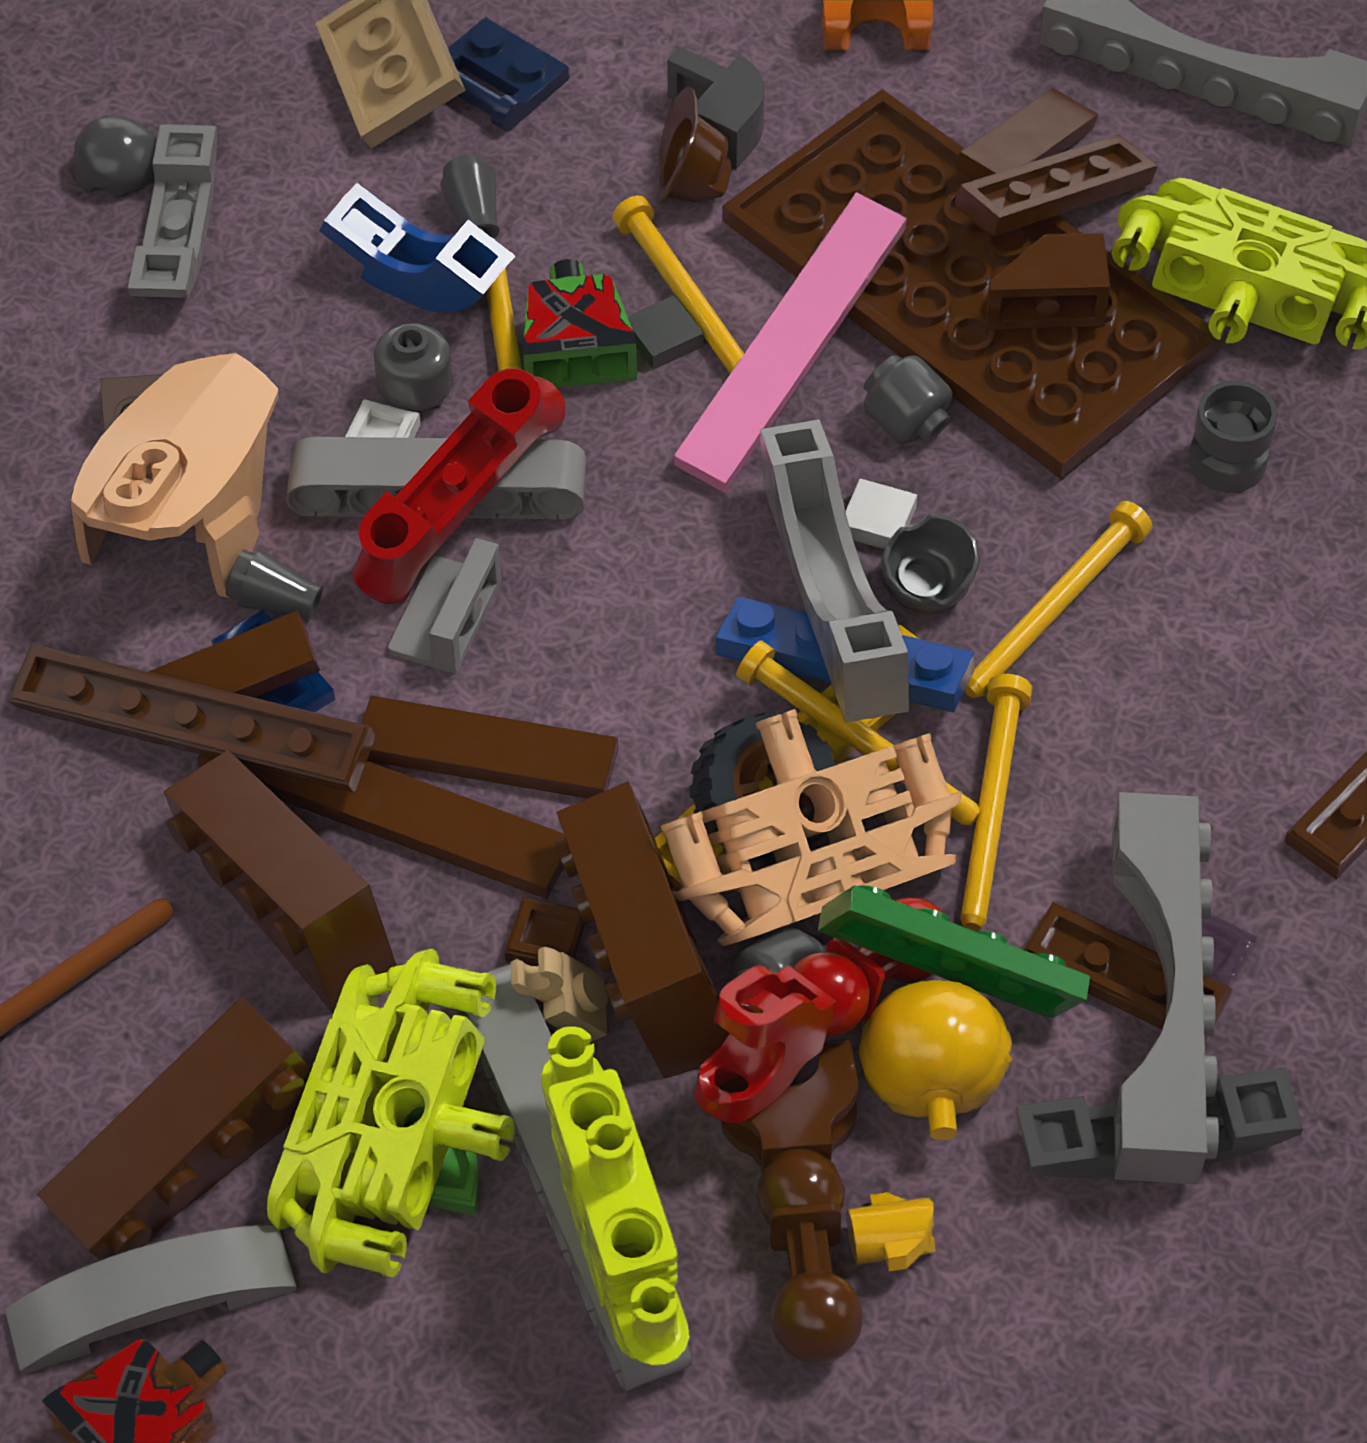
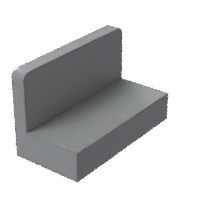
(448, 608)

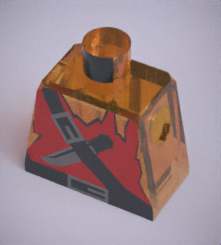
(139, 1398)

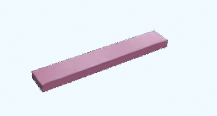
(789, 342)

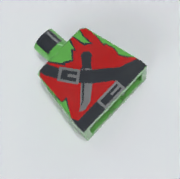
(577, 329)

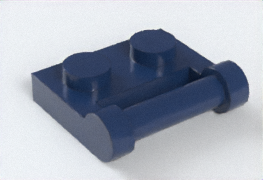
(510, 66)

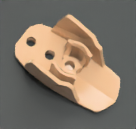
(182, 460)

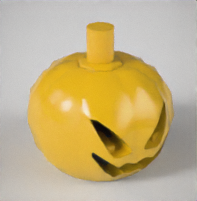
(935, 1052)

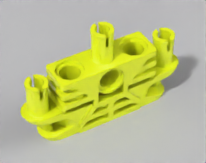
(1248, 261)
(352, 1113)
(613, 1201)

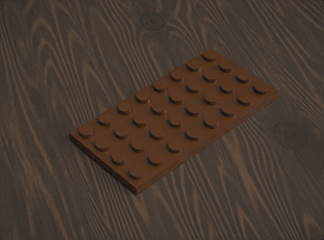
(1041, 388)

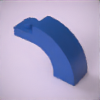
(411, 263)

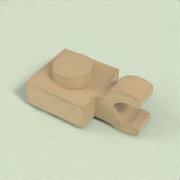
(568, 990)

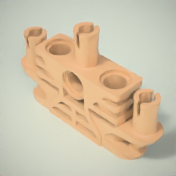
(773, 822)

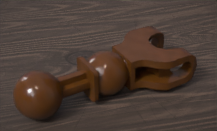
(802, 1200)

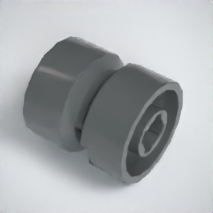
(1232, 436)

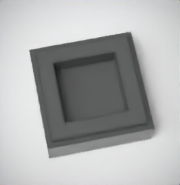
(665, 332)

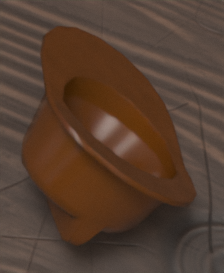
(691, 154)

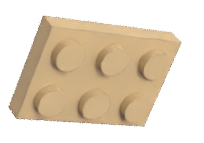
(389, 63)

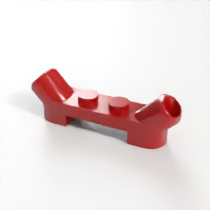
(409, 528)

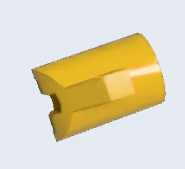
(891, 1230)

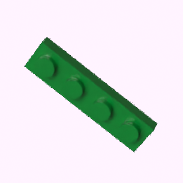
(936, 945)

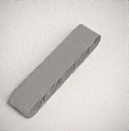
(353, 472)

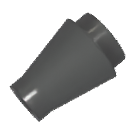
(471, 192)
(267, 584)

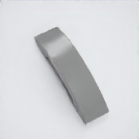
(177, 213)
(147, 1288)

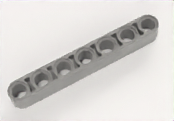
(515, 1058)

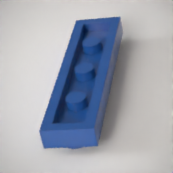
(935, 670)

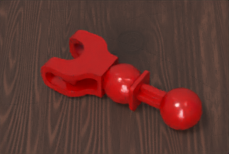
(785, 1017)

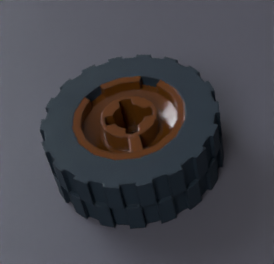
(738, 760)

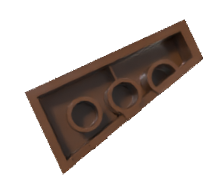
(280, 874)
(640, 929)
(181, 1134)

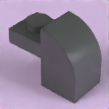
(726, 98)

